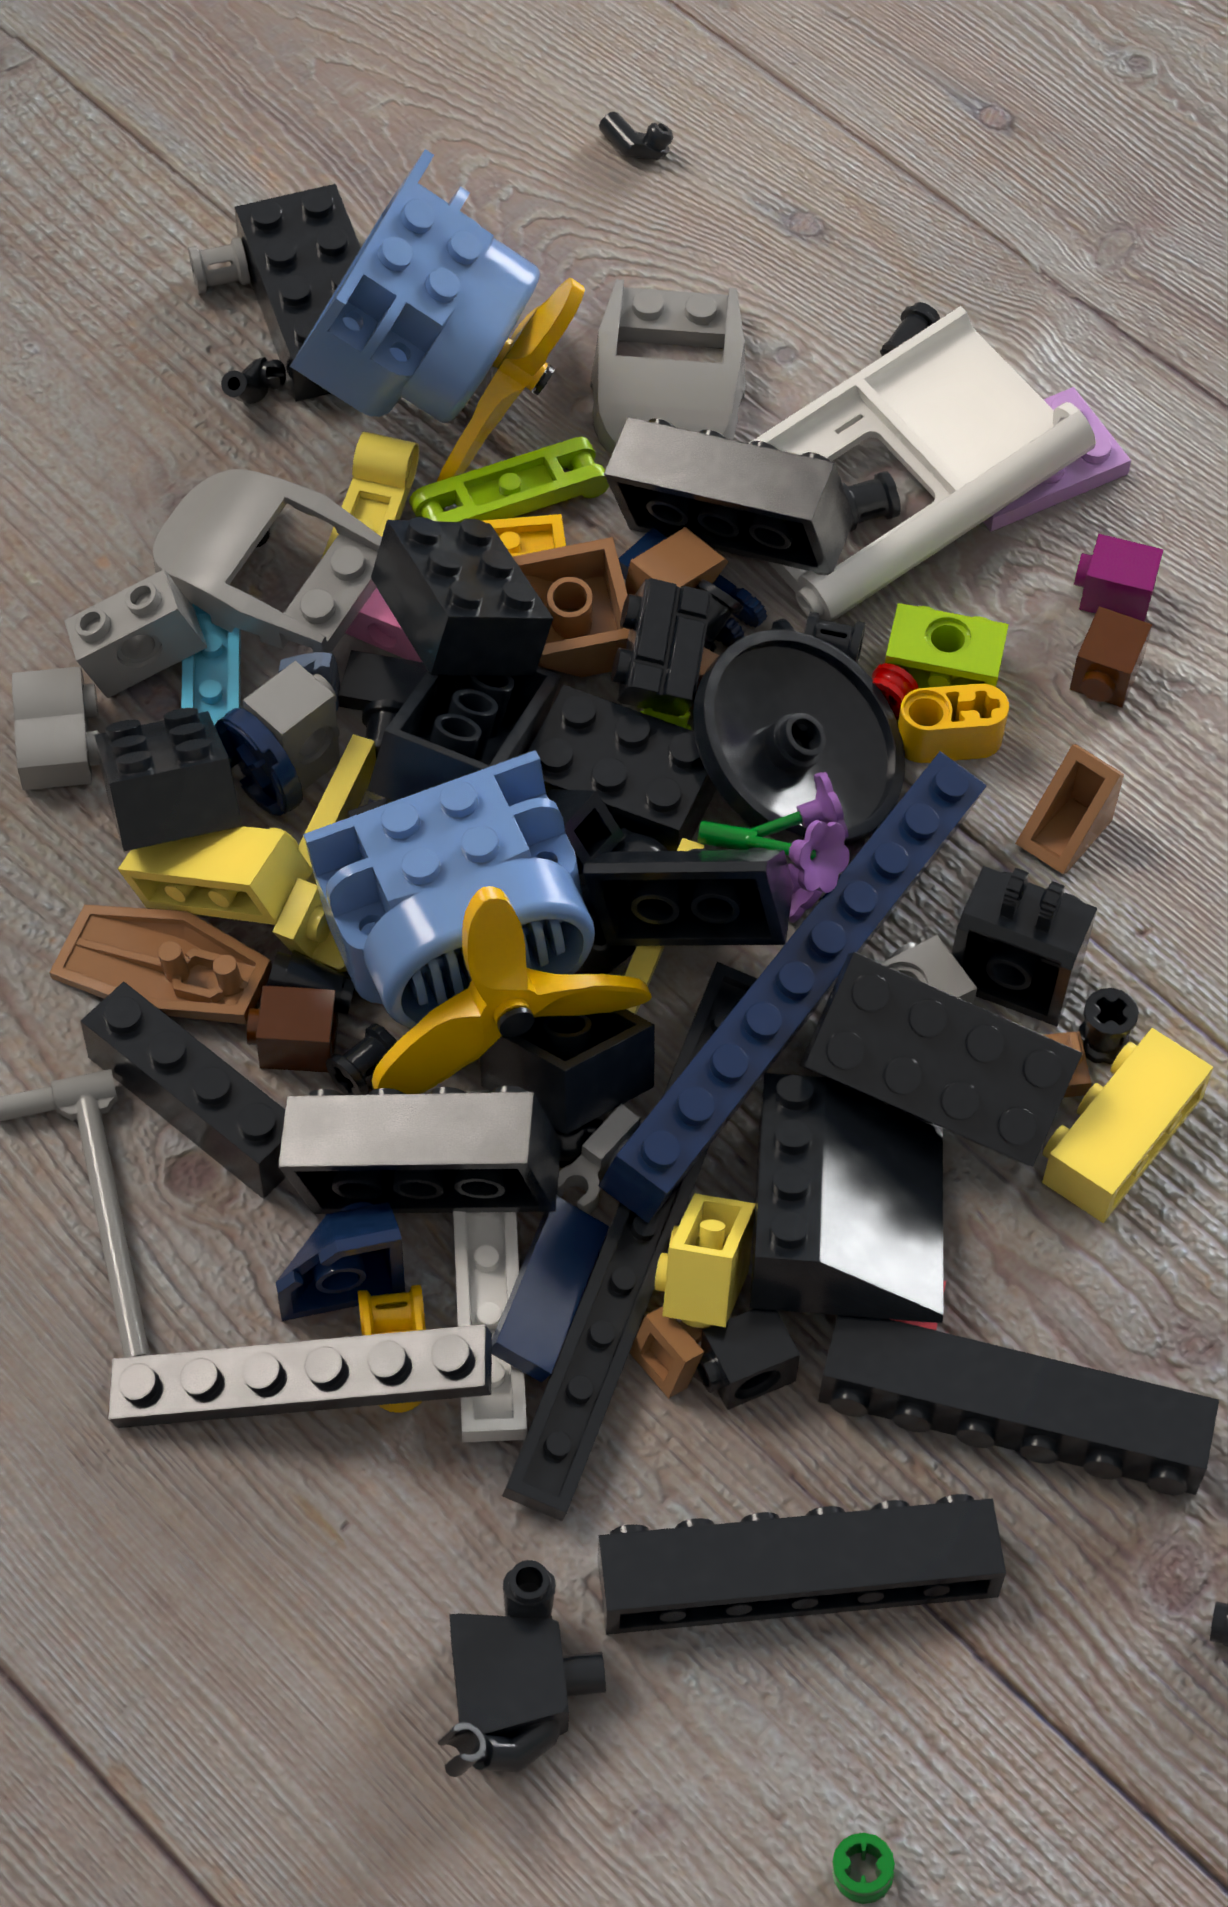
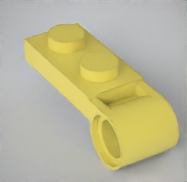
(380, 481)

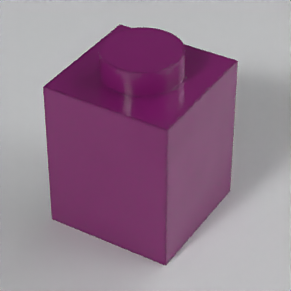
(1118, 576)

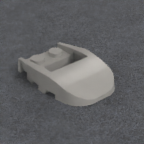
(678, 391)
(223, 524)

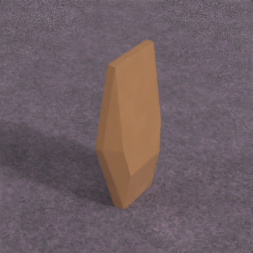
(167, 958)

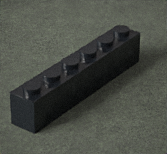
(1019, 1403)
(799, 1564)

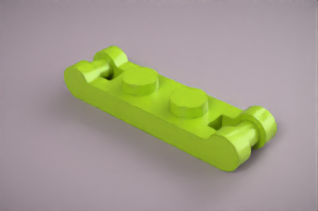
(515, 485)

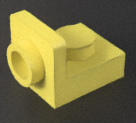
(305, 928)

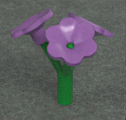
(817, 857)

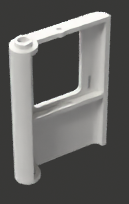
(957, 426)

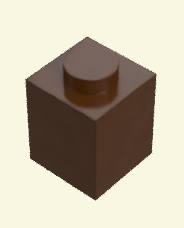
(1110, 657)
(294, 1028)

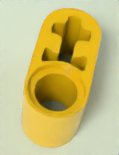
(958, 719)

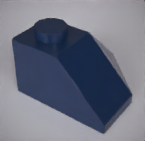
(342, 1256)

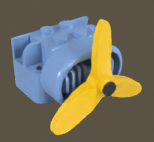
(430, 317)
(462, 918)

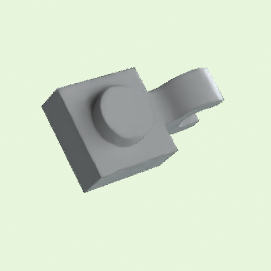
(597, 1157)

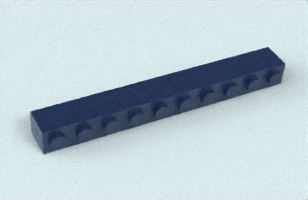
(790, 989)

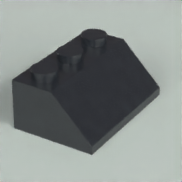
(691, 897)

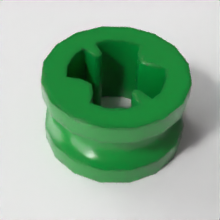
(861, 1891)

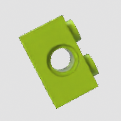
(946, 647)

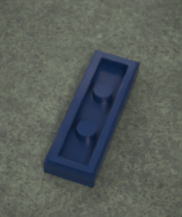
(548, 1290)

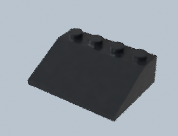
(846, 1205)

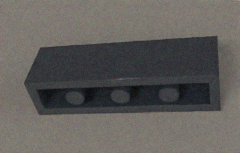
(188, 1086)

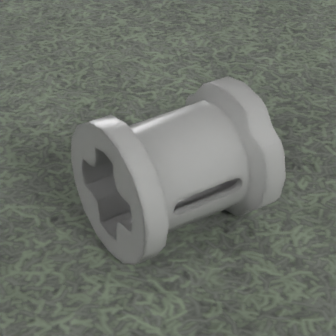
(232, 253)

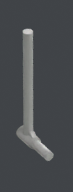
(86, 1100)

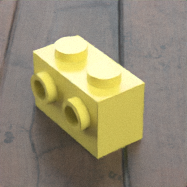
(706, 1261)

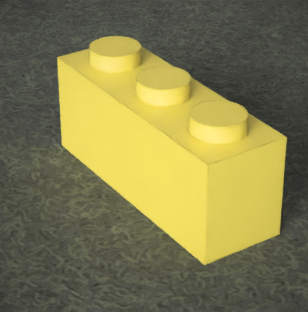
(219, 874)
(1125, 1123)

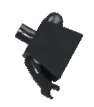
(514, 1677)

